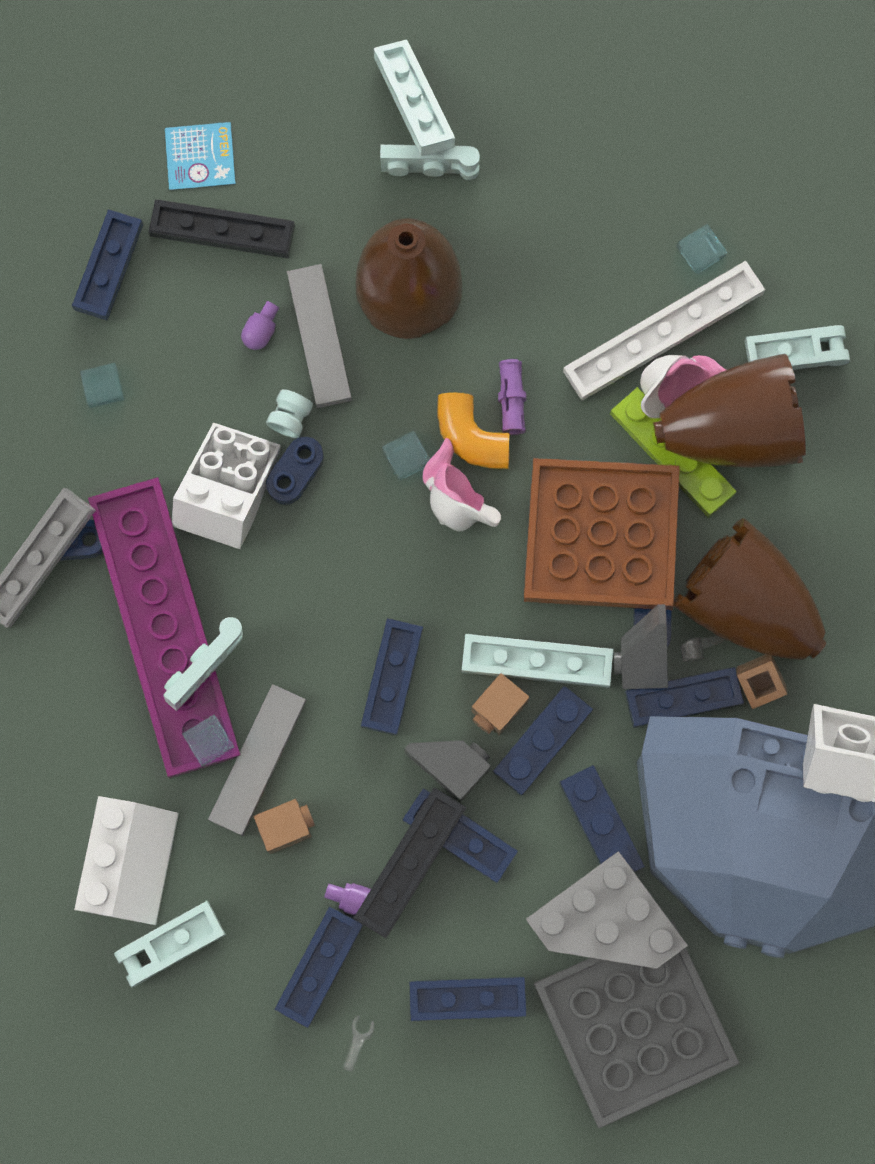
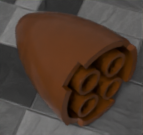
(408, 279)
(738, 418)
(753, 597)

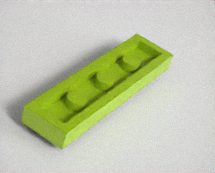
(696, 479)

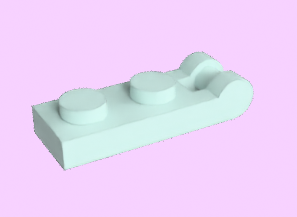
(405, 159)
(801, 347)
(204, 662)
(171, 943)

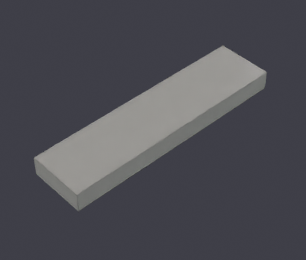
(319, 336)
(41, 553)
(257, 760)

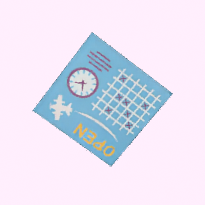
(199, 156)

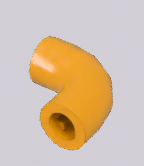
(467, 439)

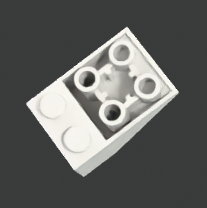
(224, 485)

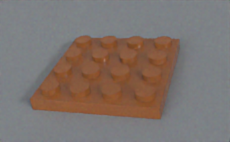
(602, 534)

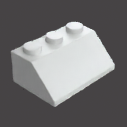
(840, 753)
(126, 860)

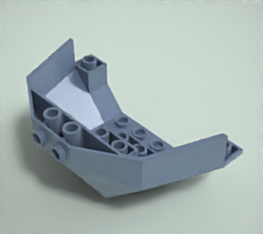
(748, 840)

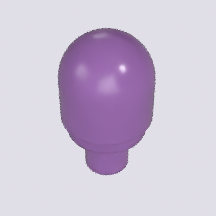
(260, 327)
(349, 897)

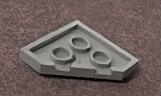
(608, 919)

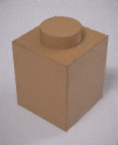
(761, 680)
(498, 705)
(284, 825)

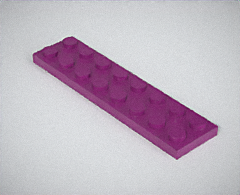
(158, 615)

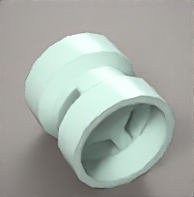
(289, 413)

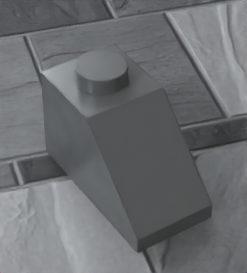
(644, 653)
(451, 764)

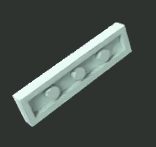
(414, 98)
(537, 660)

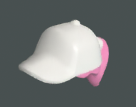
(671, 377)
(452, 495)

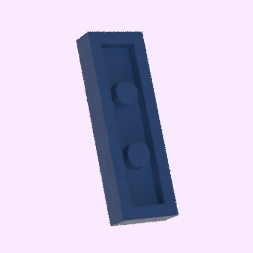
(107, 265)
(392, 677)
(686, 697)
(542, 741)
(599, 817)
(472, 843)
(318, 967)
(467, 999)

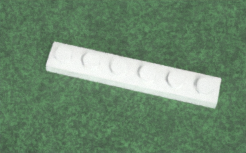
(663, 330)

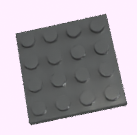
(635, 1031)

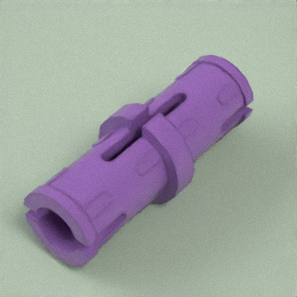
(512, 397)

